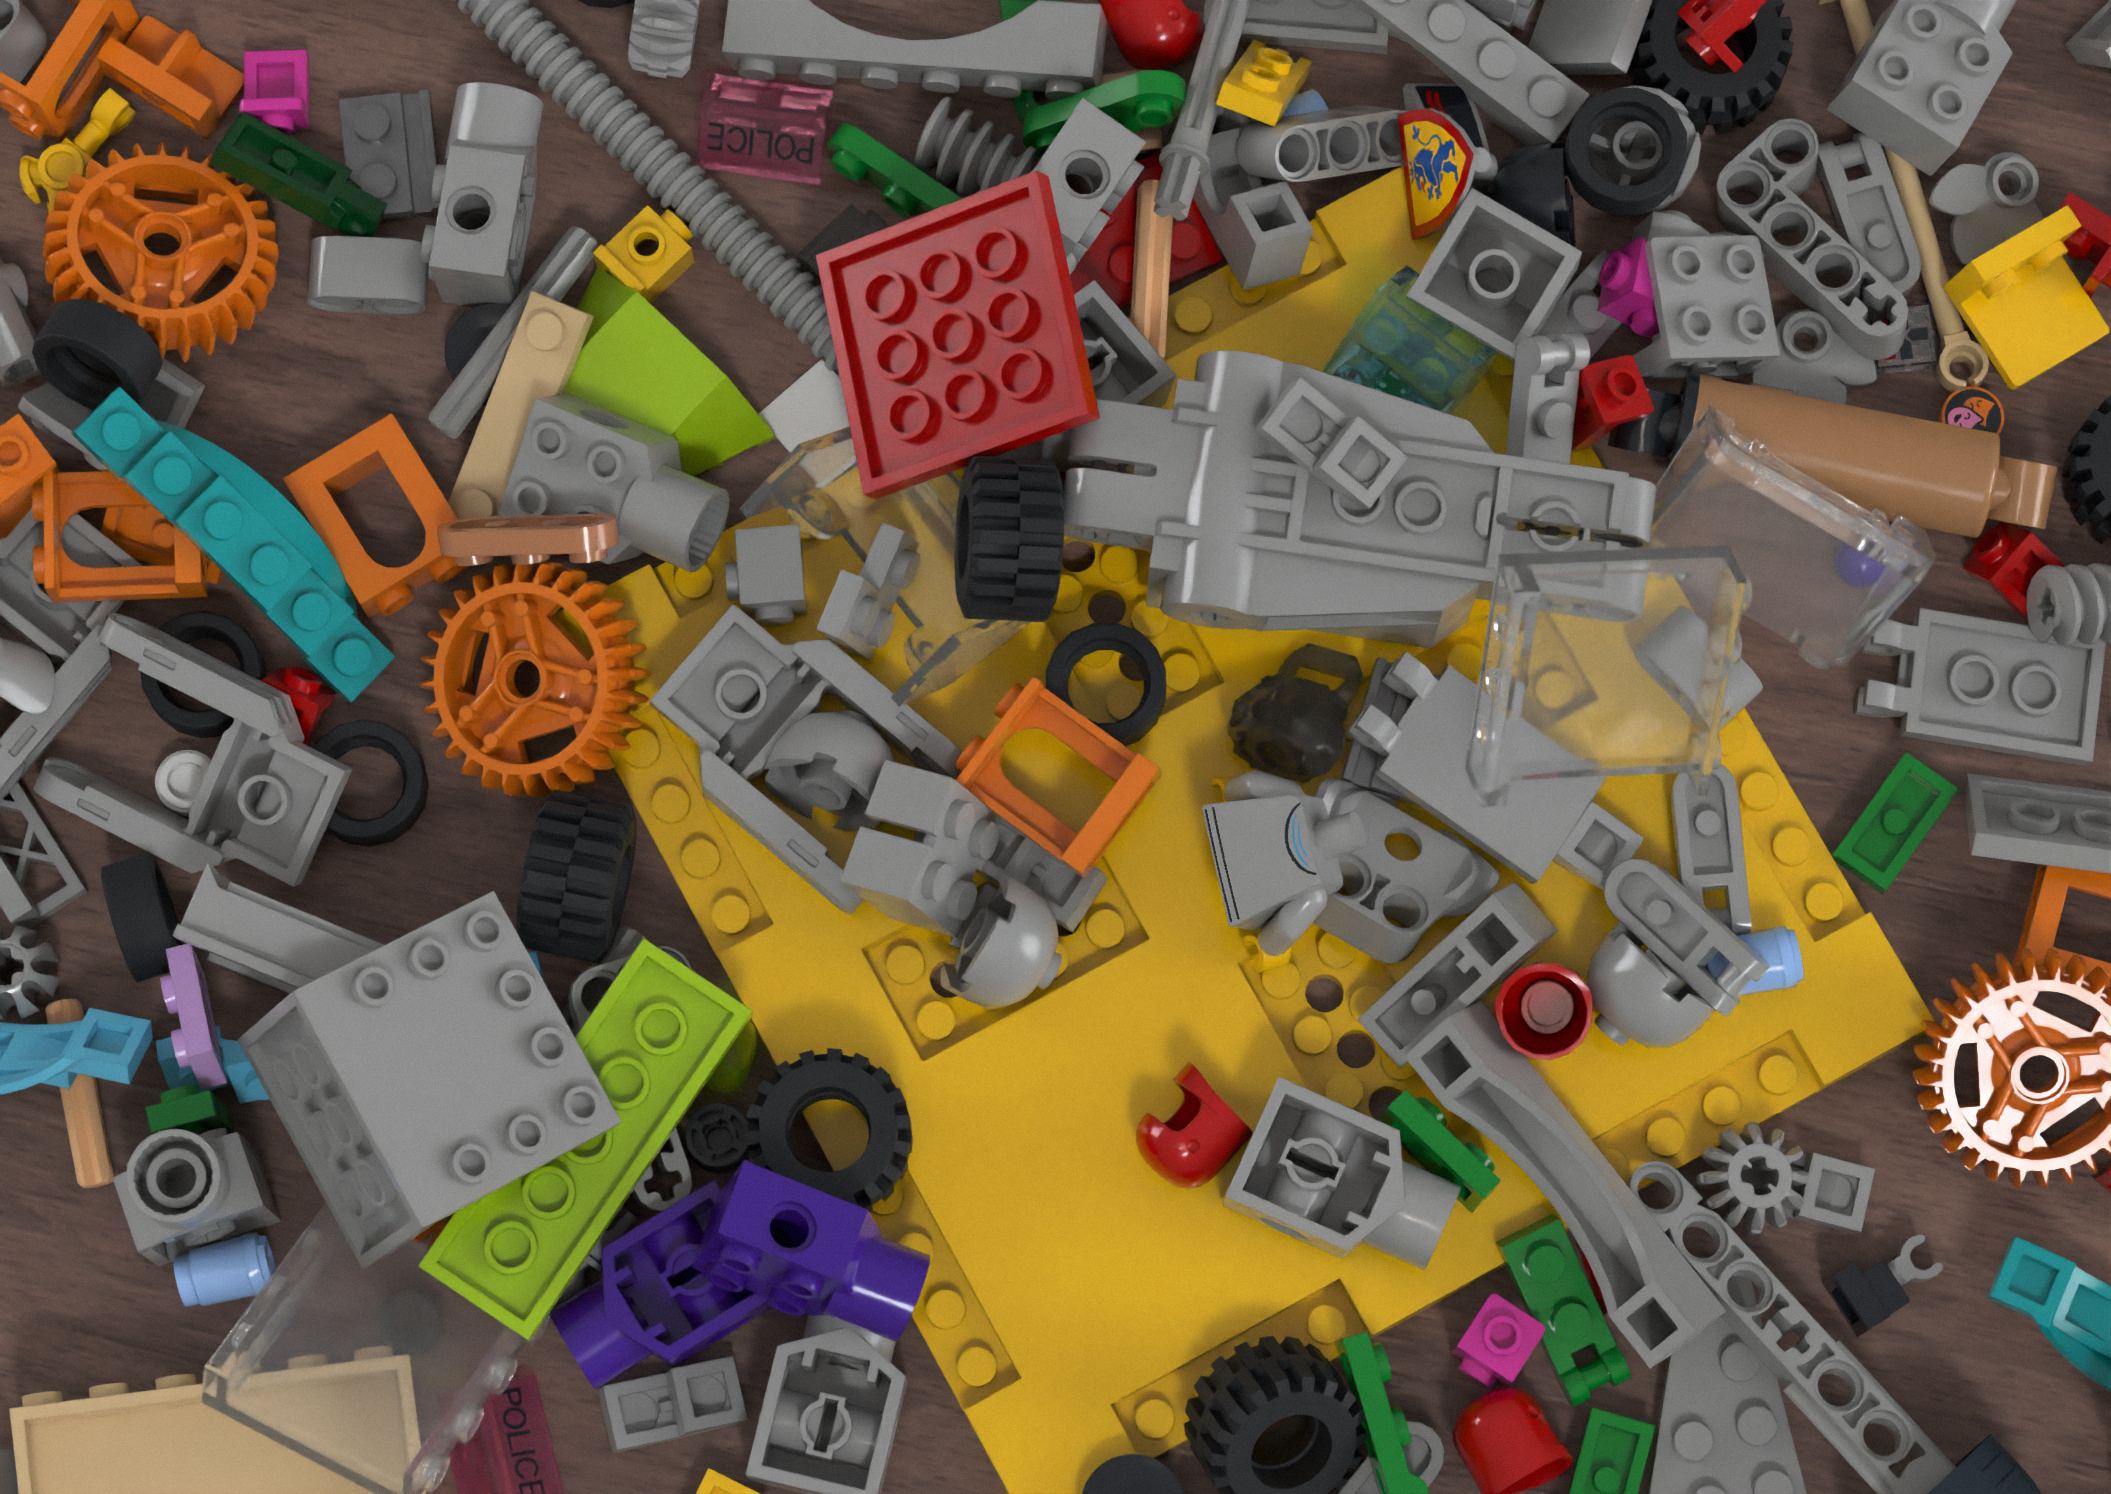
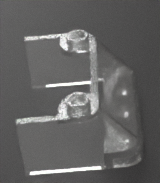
(826, 499)

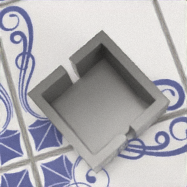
(932, 876)

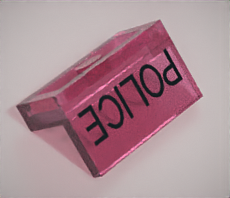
(764, 128)
(509, 1448)

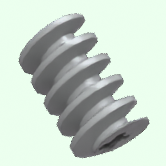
(968, 153)
(2070, 603)

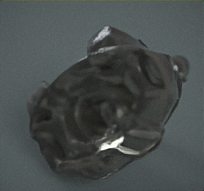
(1293, 722)

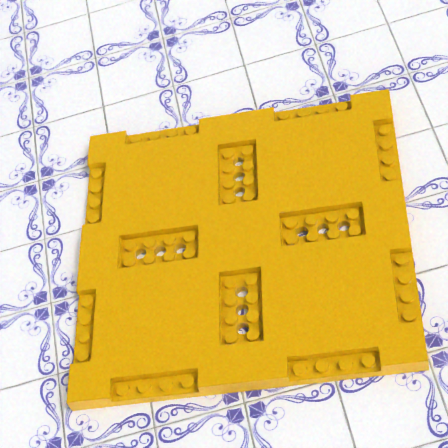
(1062, 1269)

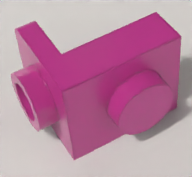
(277, 88)
(1628, 289)
(1497, 1343)

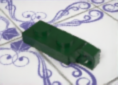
(297, 176)

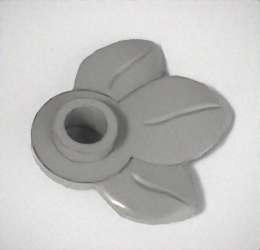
(1980, 209)
(1818, 372)

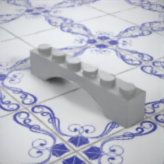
(1040, 49)
(1487, 63)
(1639, 1270)

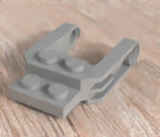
(60, 630)
(738, 700)
(262, 791)

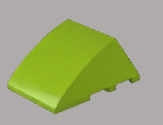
(660, 379)

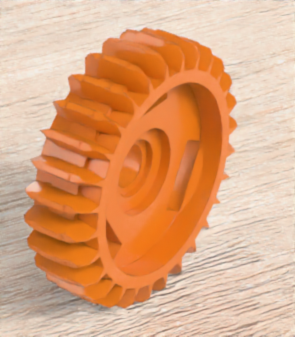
(154, 289)
(573, 690)
(2006, 1032)

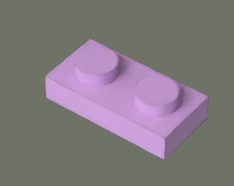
(188, 995)

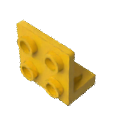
(2028, 301)

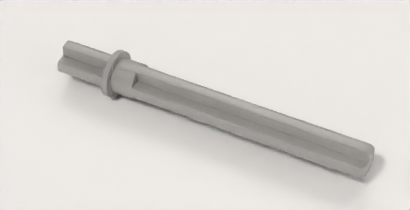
(1186, 155)

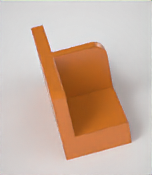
(173, 75)

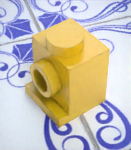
(651, 273)

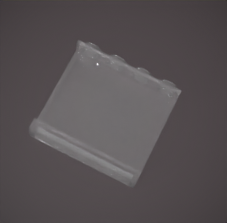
(1606, 666)
(362, 1364)

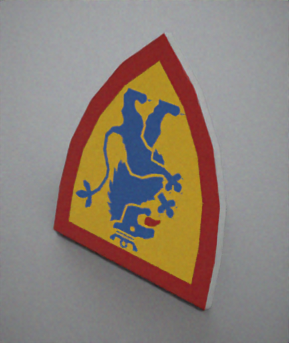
(1438, 168)

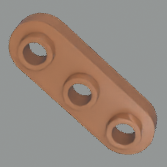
(528, 538)

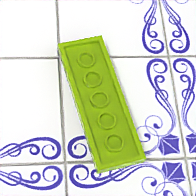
(652, 1052)

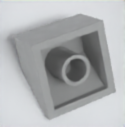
(1495, 274)

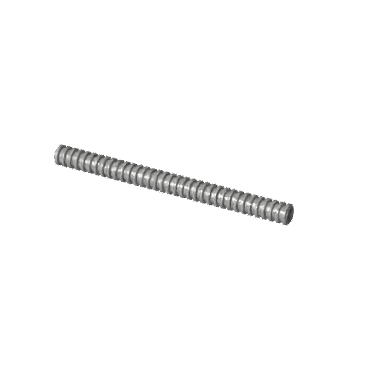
(659, 165)

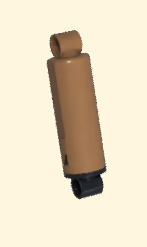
(1880, 460)

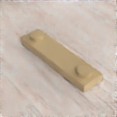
(534, 367)

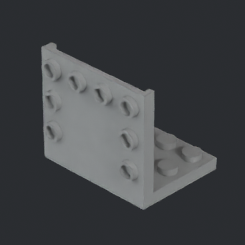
(426, 1076)

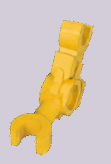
(69, 157)

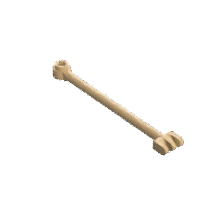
(1954, 339)

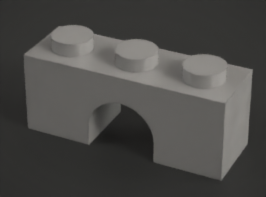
(1254, 225)

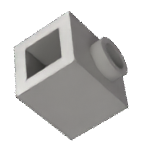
(768, 574)

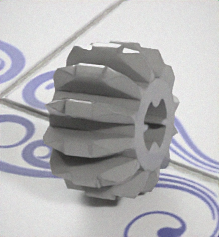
(663, 36)
(1767, 1161)

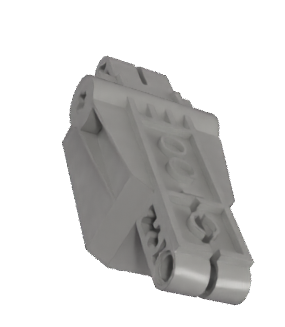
(1270, 547)

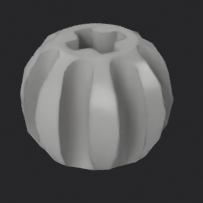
(32, 980)

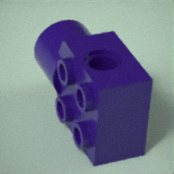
(809, 1253)
(653, 1297)

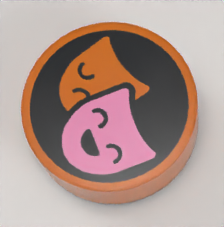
(1973, 409)

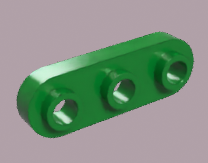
(1134, 101)
(902, 184)

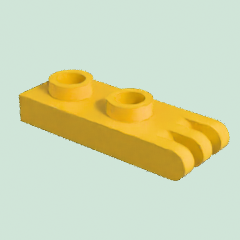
(1263, 83)

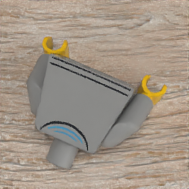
(1276, 858)

